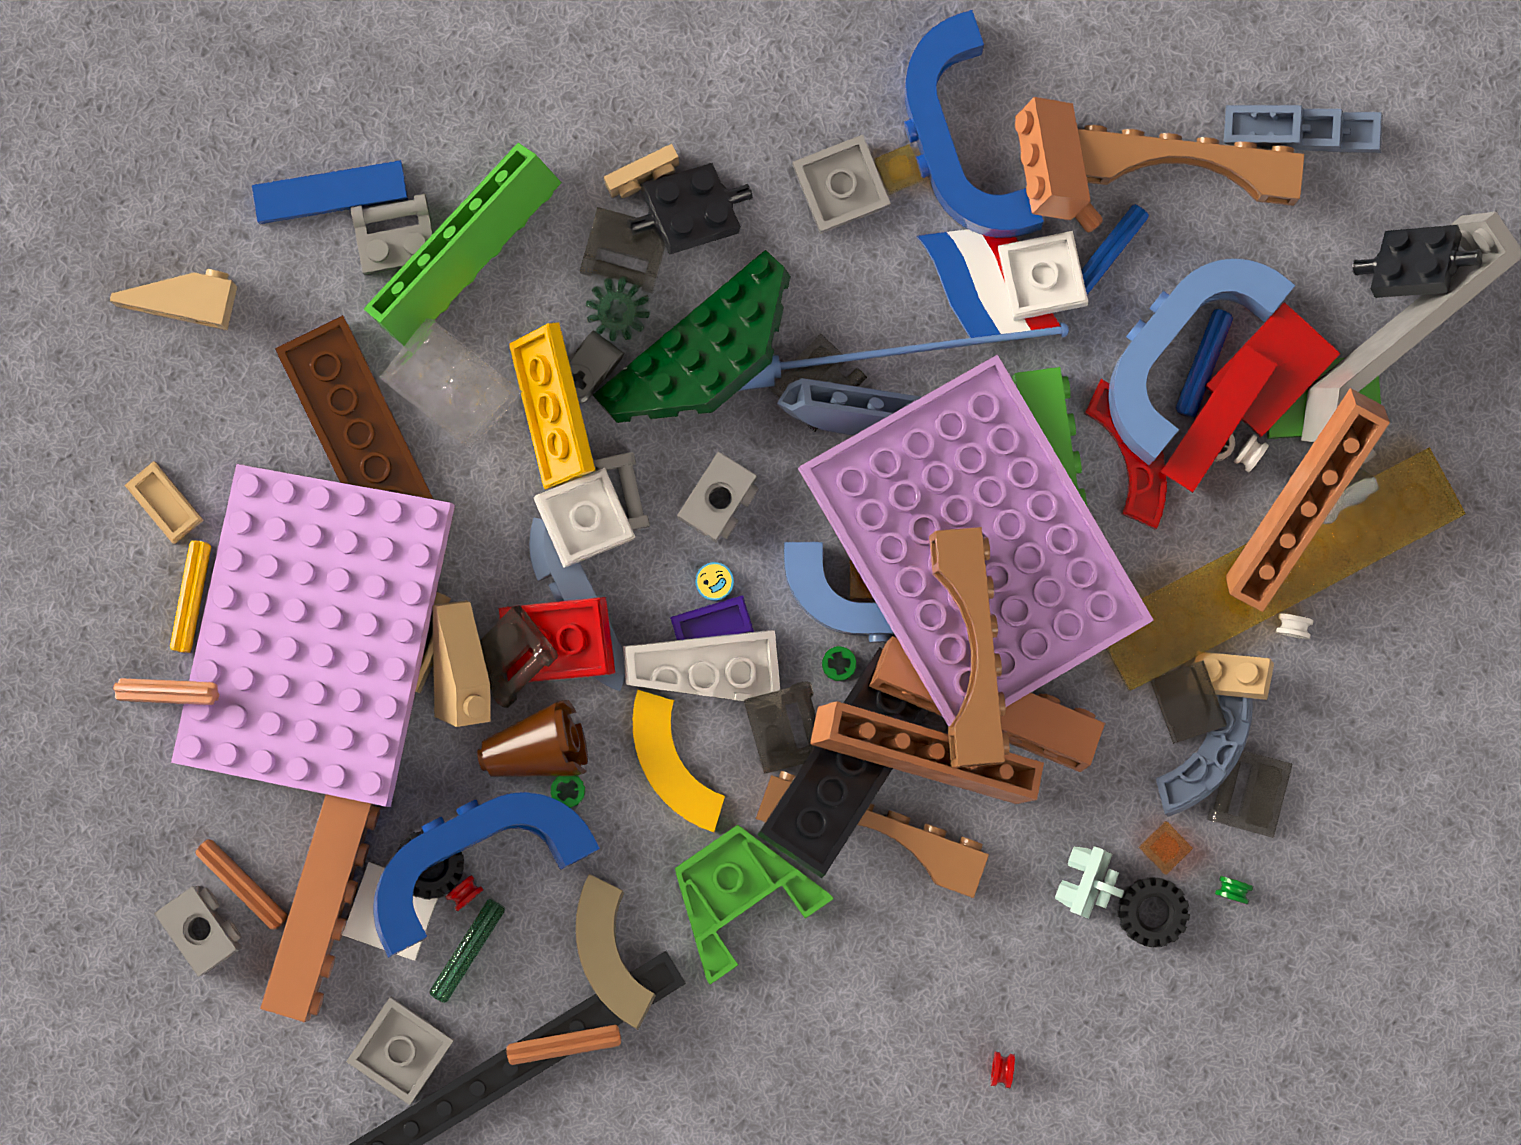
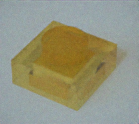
(898, 169)

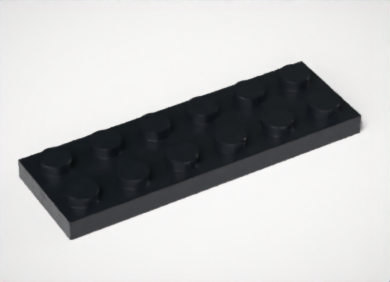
(833, 788)

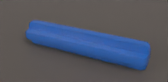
(1113, 246)
(1204, 363)

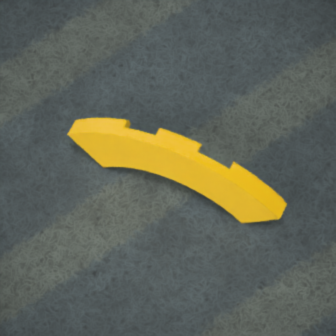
(663, 766)

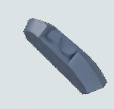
(840, 406)
(569, 584)

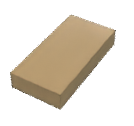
(164, 502)

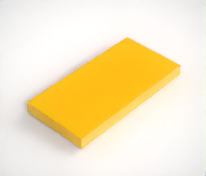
(551, 406)

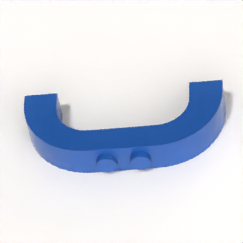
(978, 211)
(546, 817)

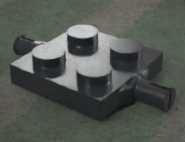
(690, 208)
(1417, 261)

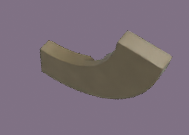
(600, 955)

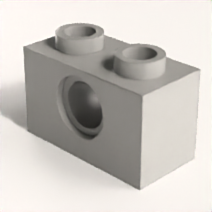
(720, 475)
(178, 921)

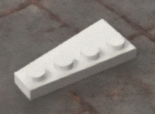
(707, 666)

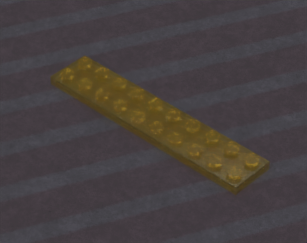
(1201, 613)

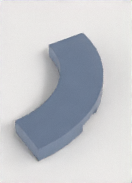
(1212, 761)

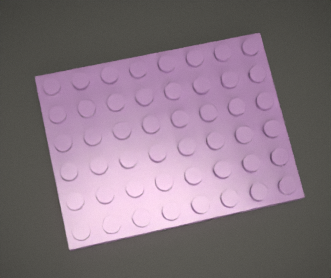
(972, 462)
(314, 634)

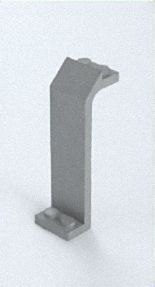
(1415, 322)

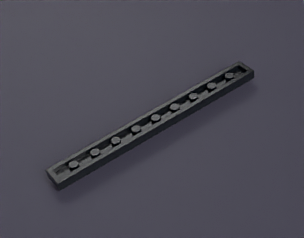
(498, 1077)

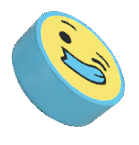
(714, 581)

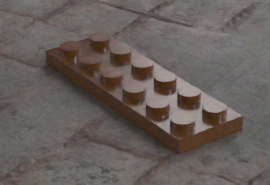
(350, 411)

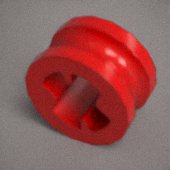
(464, 893)
(1002, 1069)

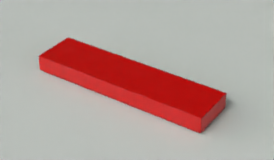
(1219, 418)

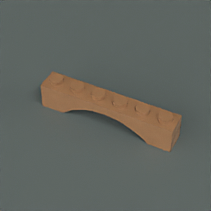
(1263, 174)
(960, 567)
(947, 862)

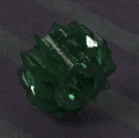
(630, 315)

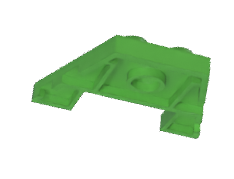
(729, 880)

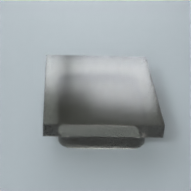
(1188, 702)

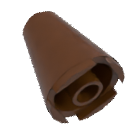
(537, 746)

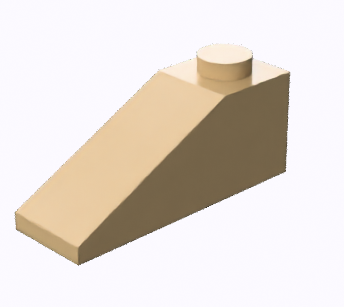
(187, 298)
(459, 667)

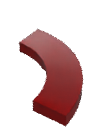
(1145, 482)

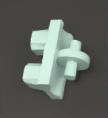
(1082, 897)

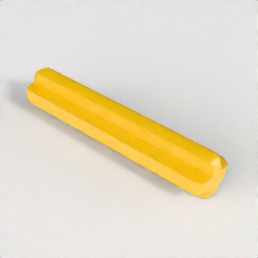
(190, 596)

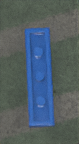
(329, 192)

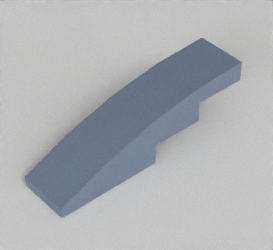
(1304, 128)

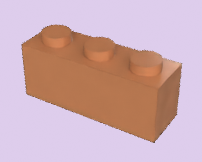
(1052, 158)

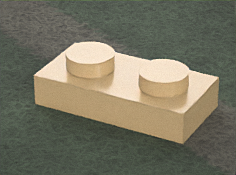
(656, 165)
(1238, 674)

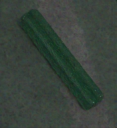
(467, 950)

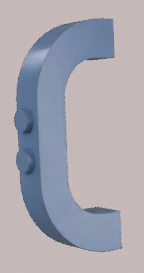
(1234, 280)
(810, 589)

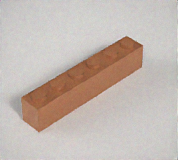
(1307, 499)
(1031, 722)
(920, 752)
(318, 908)

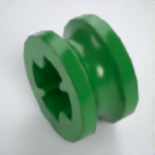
(832, 673)
(570, 802)
(1234, 890)

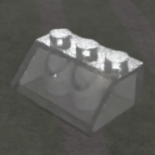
(450, 383)

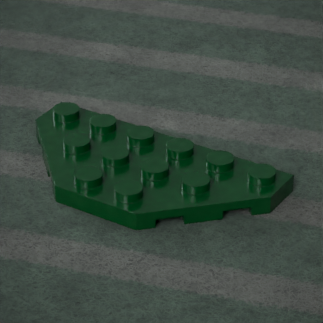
(707, 352)

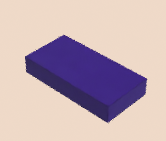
(713, 620)

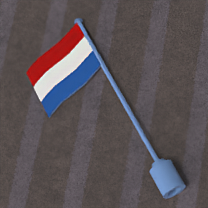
(975, 291)

